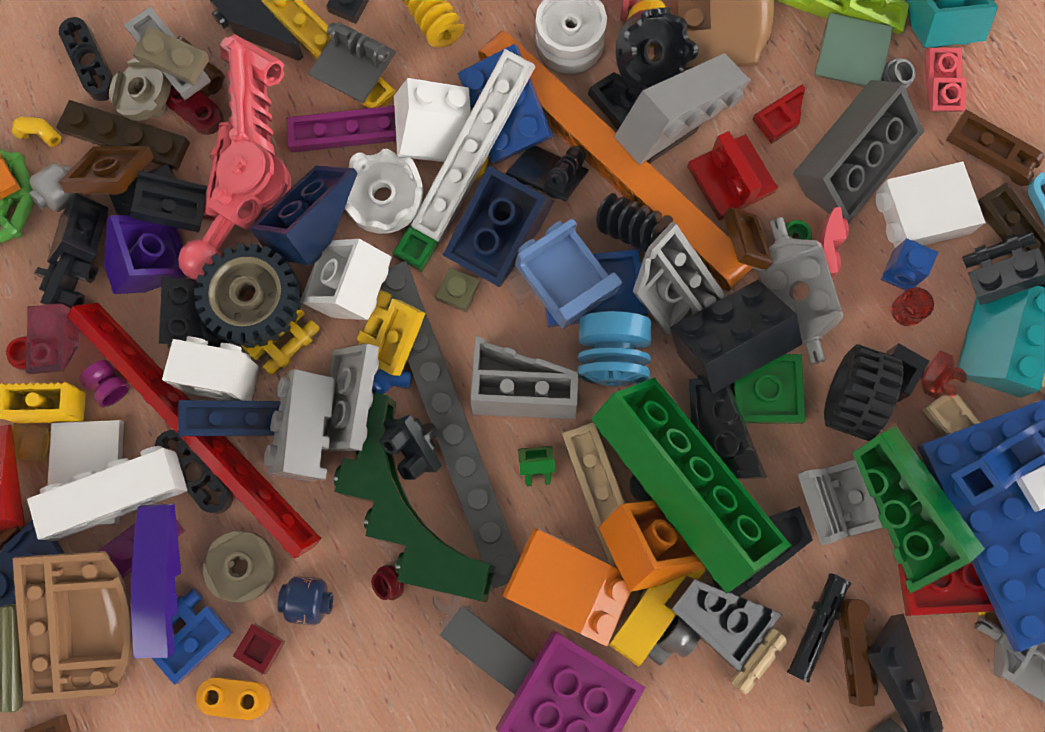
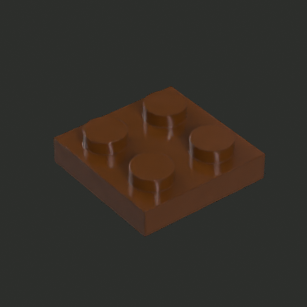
(106, 169)

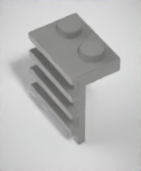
(839, 502)

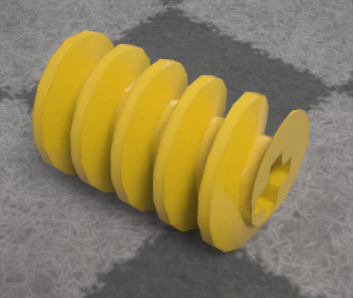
(436, 21)

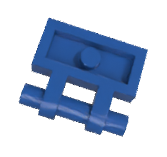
(195, 640)

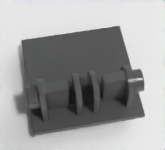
(351, 62)

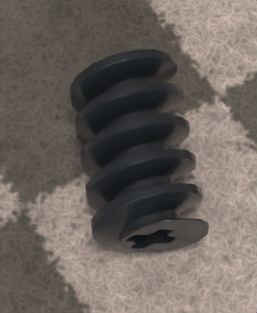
(629, 222)

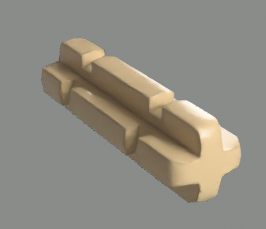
(759, 661)

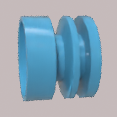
(615, 347)

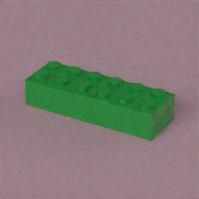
(690, 483)

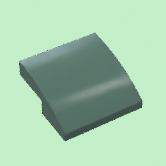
(853, 50)

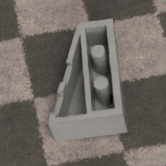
(519, 385)
(300, 426)

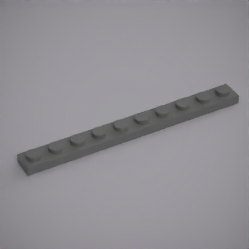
(455, 436)

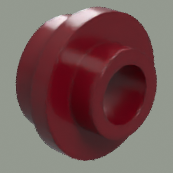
(385, 583)

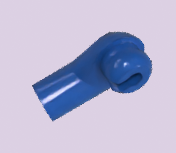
(384, 381)

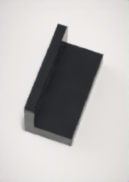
(79, 229)

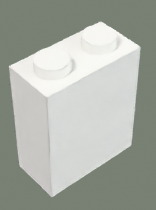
(930, 205)

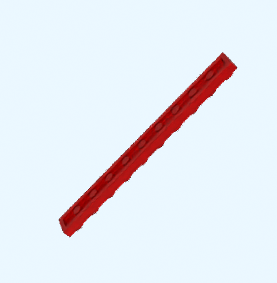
(215, 451)

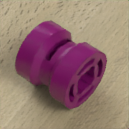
(103, 382)

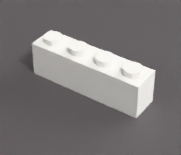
(106, 494)

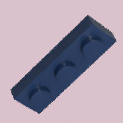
(225, 418)

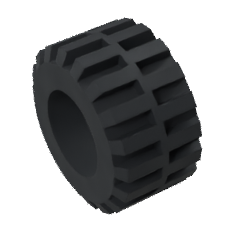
(863, 392)

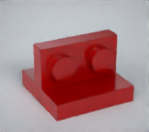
(732, 174)

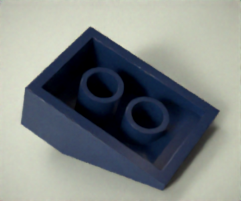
(307, 215)
(496, 225)

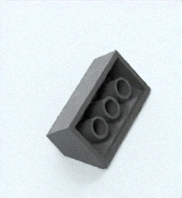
(860, 149)

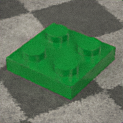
(773, 392)

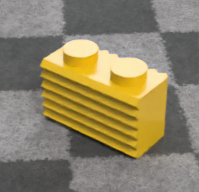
(42, 402)

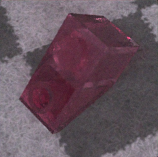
(50, 338)

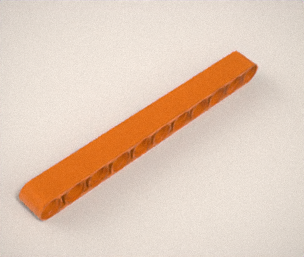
(639, 183)

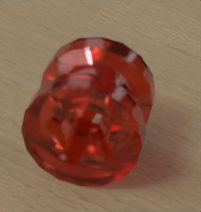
(918, 300)

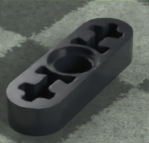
(77, 51)
(201, 496)

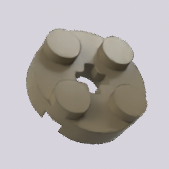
(149, 101)
(221, 559)

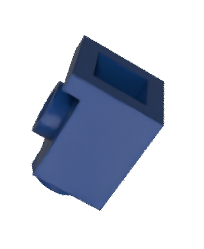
(909, 265)

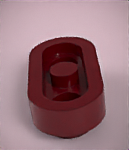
(191, 109)

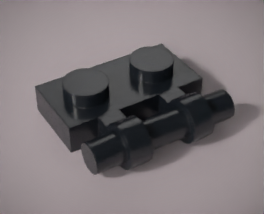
(1009, 275)

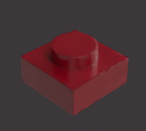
(259, 648)

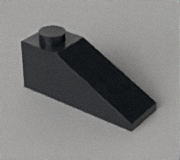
(255, 24)

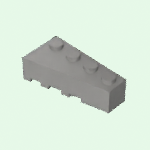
(680, 105)

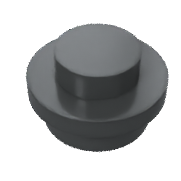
(899, 71)

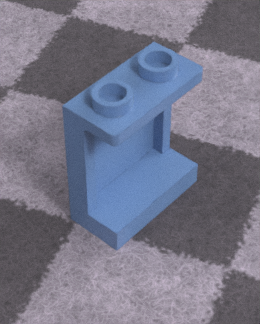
(565, 273)

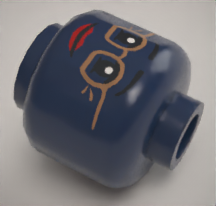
(305, 600)

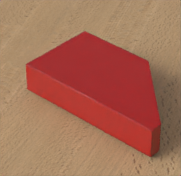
(781, 115)

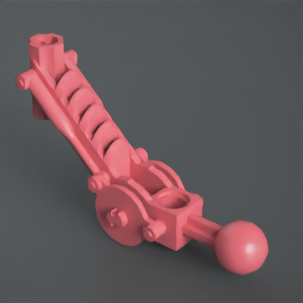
(248, 169)

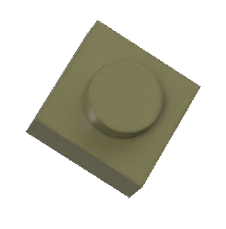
(457, 289)

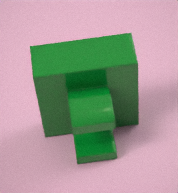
(536, 461)

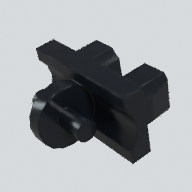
(62, 279)
(415, 444)

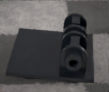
(550, 172)
(179, 314)

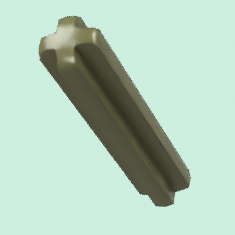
(10, 661)

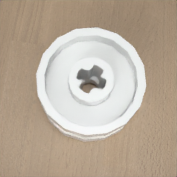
(570, 34)

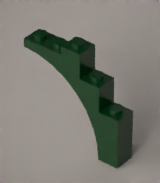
(426, 558)

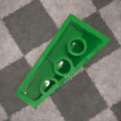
(921, 520)

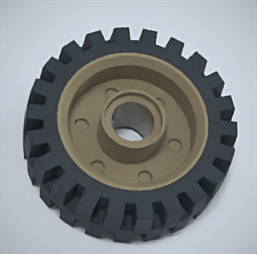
(230, 278)

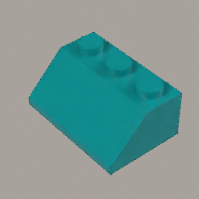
(1007, 343)

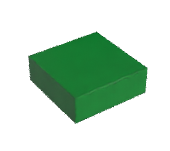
(415, 248)

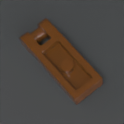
(996, 147)
(855, 644)

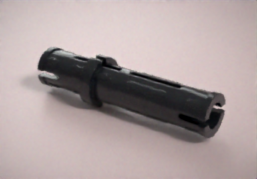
(819, 627)

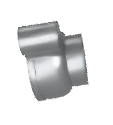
(676, 639)

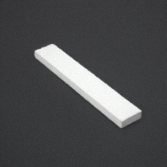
(473, 145)

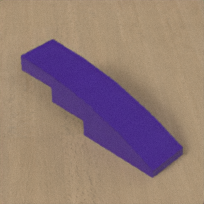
(153, 581)

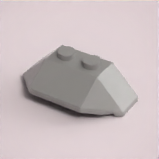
(674, 280)

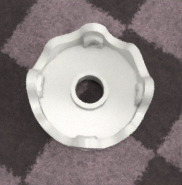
(378, 172)

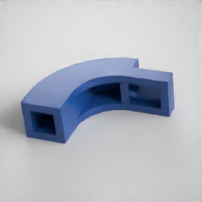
(1003, 464)

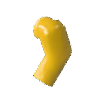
(25, 126)

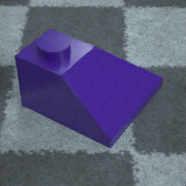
(140, 254)

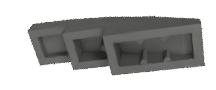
(487, 649)

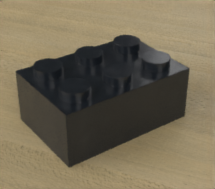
(736, 336)

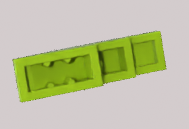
(883, 12)

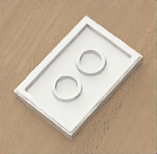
(83, 448)

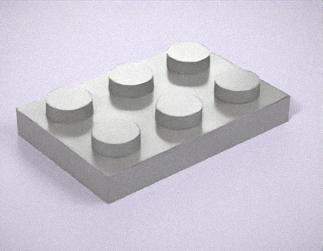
(352, 396)

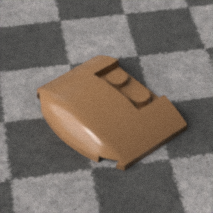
(728, 27)
(71, 625)

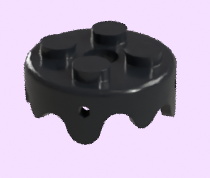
(670, 42)

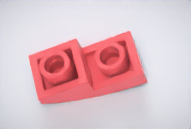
(943, 80)
(831, 236)

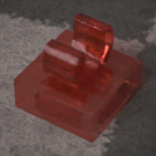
(939, 373)

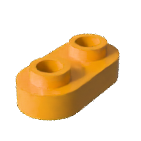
(231, 698)

